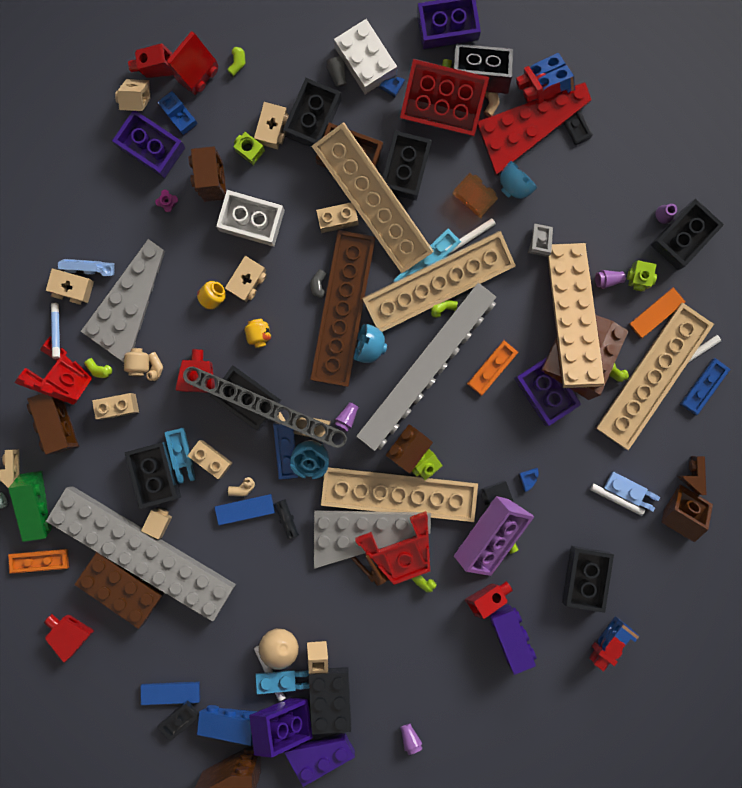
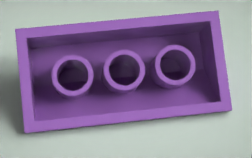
(493, 536)

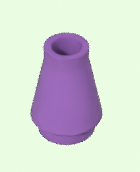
(666, 213)
(609, 278)
(346, 418)
(411, 741)

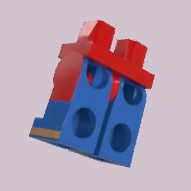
(546, 79)
(611, 643)

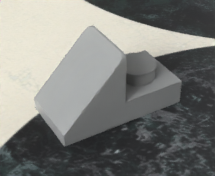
(541, 240)

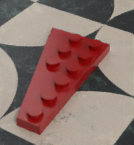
(521, 128)

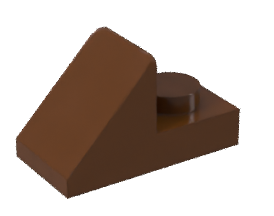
(697, 480)

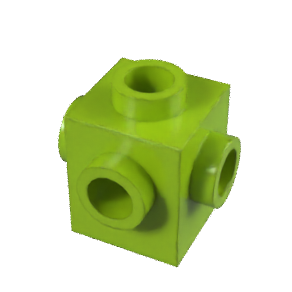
(642, 275)
(427, 465)

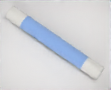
(55, 330)

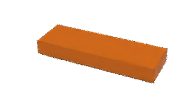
(656, 313)
(492, 368)
(38, 561)

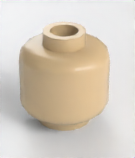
(136, 362)

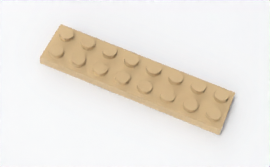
(372, 197)
(439, 281)
(575, 316)
(654, 376)
(399, 494)

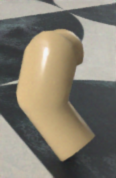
(243, 490)

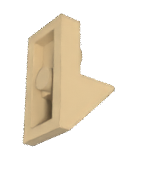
(11, 471)

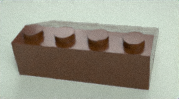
(611, 339)
(236, 771)

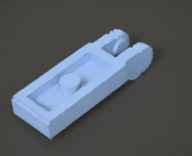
(629, 490)

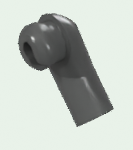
(315, 284)

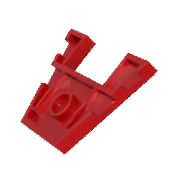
(64, 381)
(404, 558)

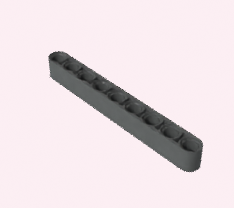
(257, 401)

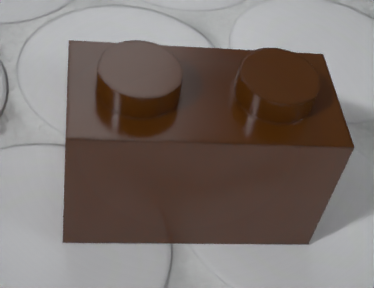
(409, 448)
(687, 514)

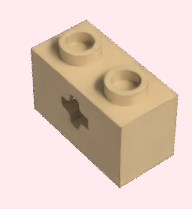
(133, 95)
(269, 115)
(337, 217)
(246, 269)
(60, 280)
(115, 406)
(210, 459)

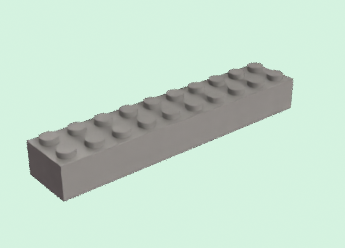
(426, 366)
(141, 553)

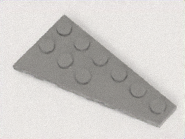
(124, 308)
(337, 532)

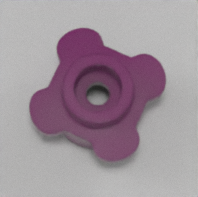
(171, 201)

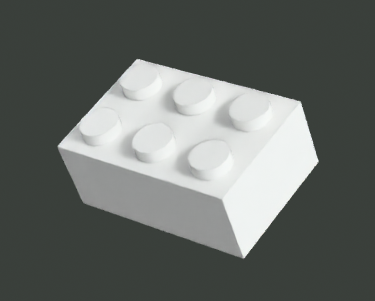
(365, 56)
(250, 218)

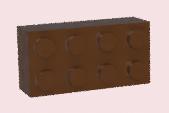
(119, 590)

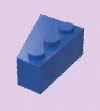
(225, 724)

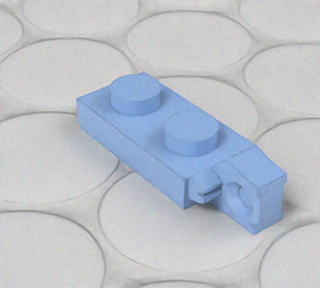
(88, 267)

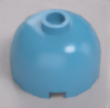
(516, 182)
(370, 344)
(309, 459)

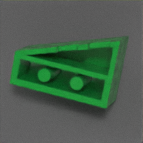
(30, 506)

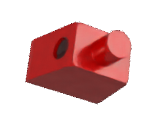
(152, 61)
(196, 361)
(482, 603)
(66, 635)

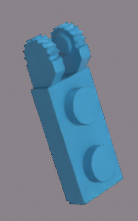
(179, 451)
(279, 681)

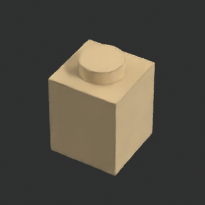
(157, 523)
(317, 657)

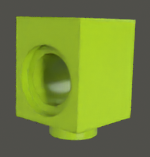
(251, 155)

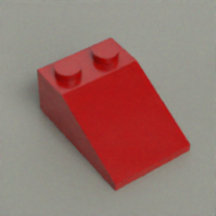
(192, 64)

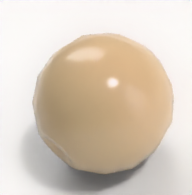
(278, 649)

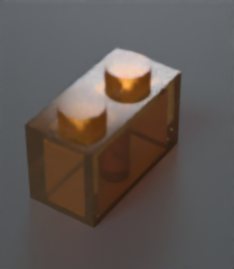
(475, 195)

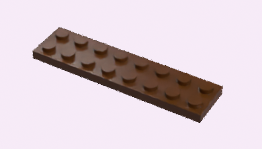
(343, 308)

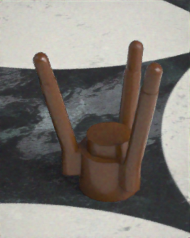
(376, 574)

